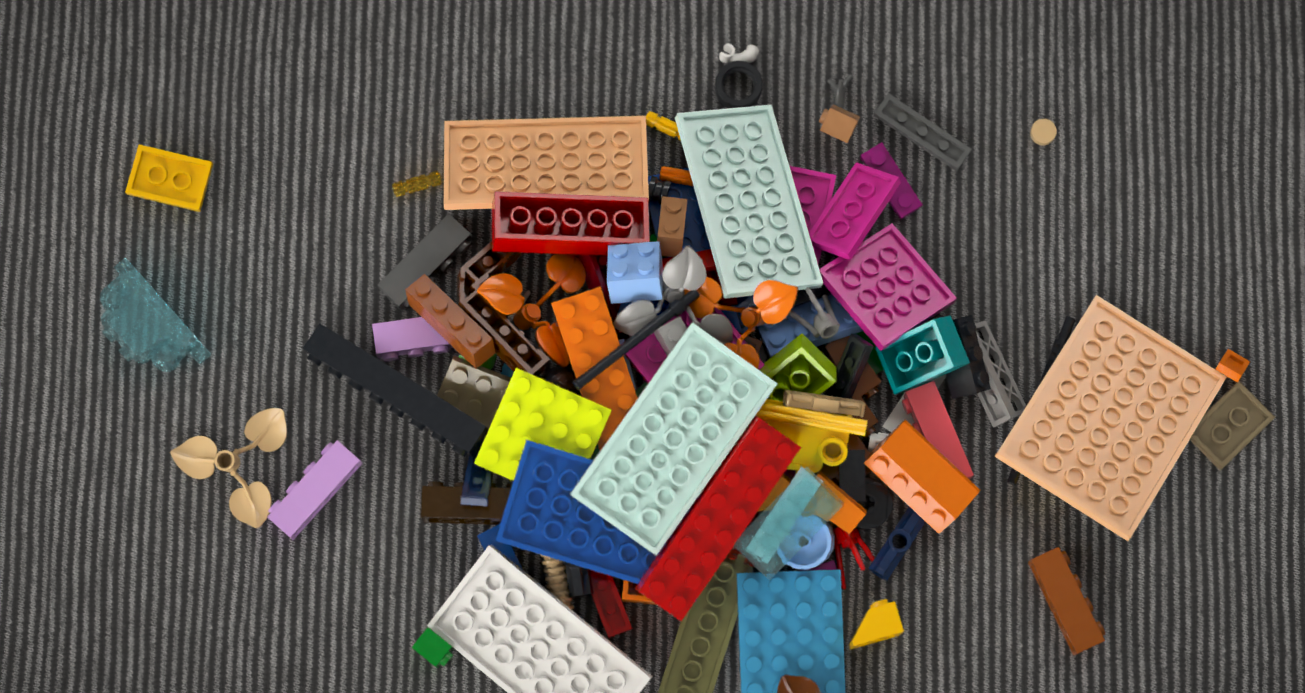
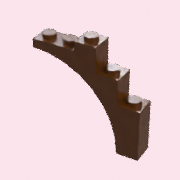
(867, 388)

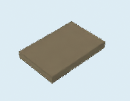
(1230, 425)

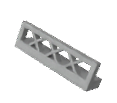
(997, 399)

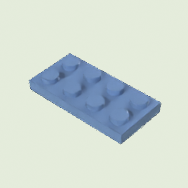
(780, 334)

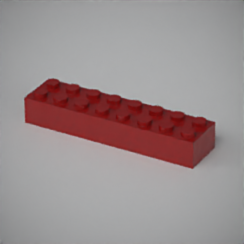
(718, 518)

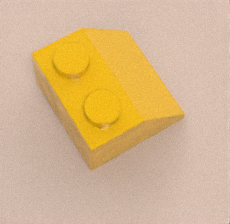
(878, 624)

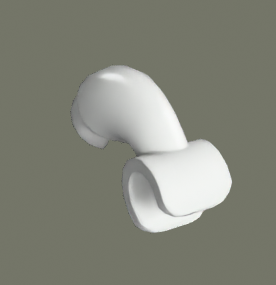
(747, 55)

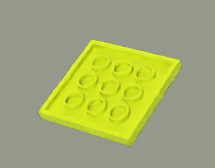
(542, 414)

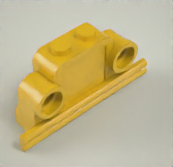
(818, 433)

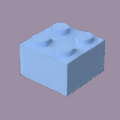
(635, 272)

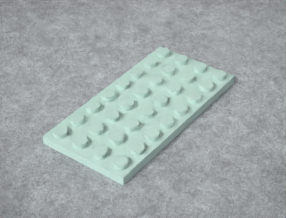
(747, 199)
(673, 438)

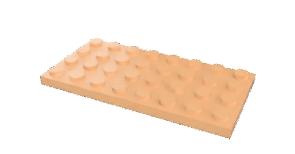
(544, 157)

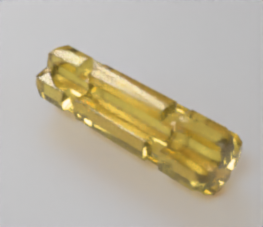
(417, 183)

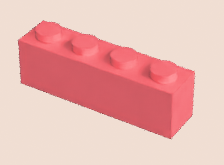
(935, 424)

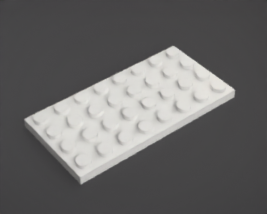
(529, 636)

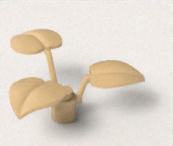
(199, 454)

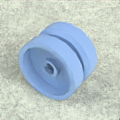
(816, 551)

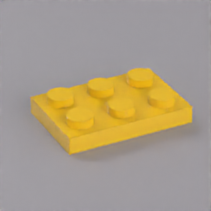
(169, 178)

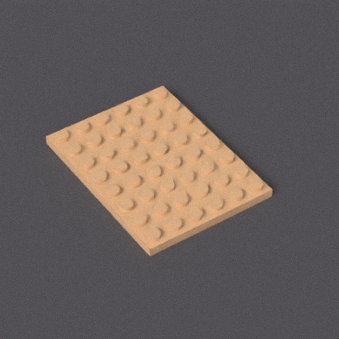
(1111, 417)

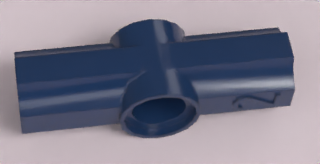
(889, 555)

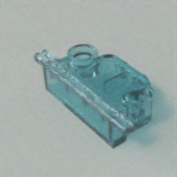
(145, 322)

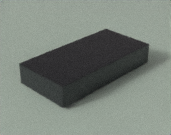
(853, 475)

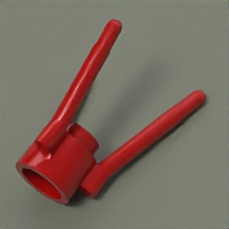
(849, 540)

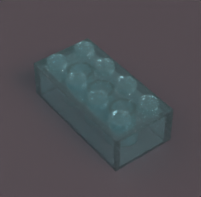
(788, 523)

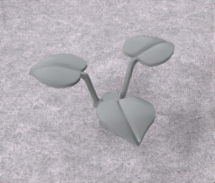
(681, 272)

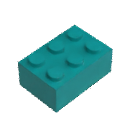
(923, 355)

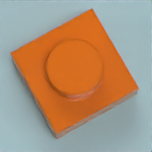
(1232, 365)

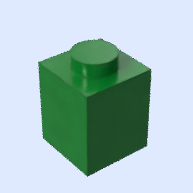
(433, 648)

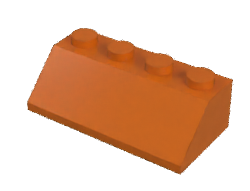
(921, 476)

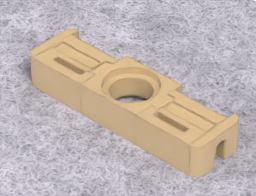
(823, 403)

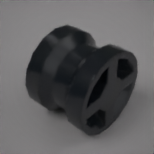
(658, 189)

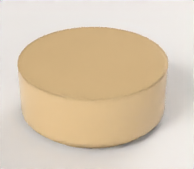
(1043, 132)

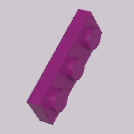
(904, 199)

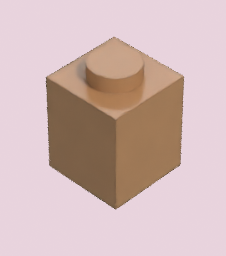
(838, 123)

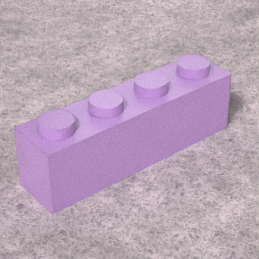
(407, 337)
(314, 489)

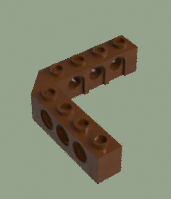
(507, 340)

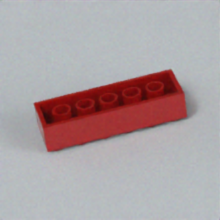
(566, 222)

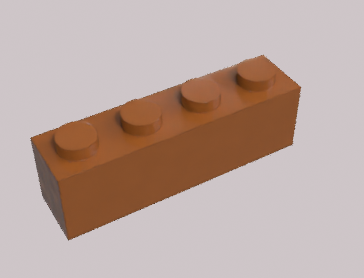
(450, 321)
(1066, 600)

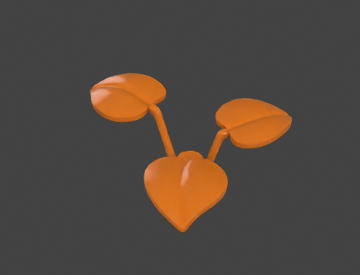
(505, 291)
(772, 306)

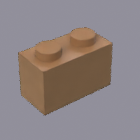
(672, 225)

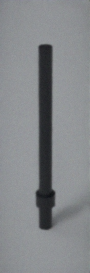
(675, 309)

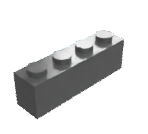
(429, 257)

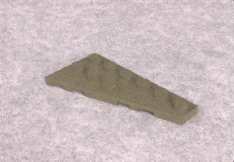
(473, 390)

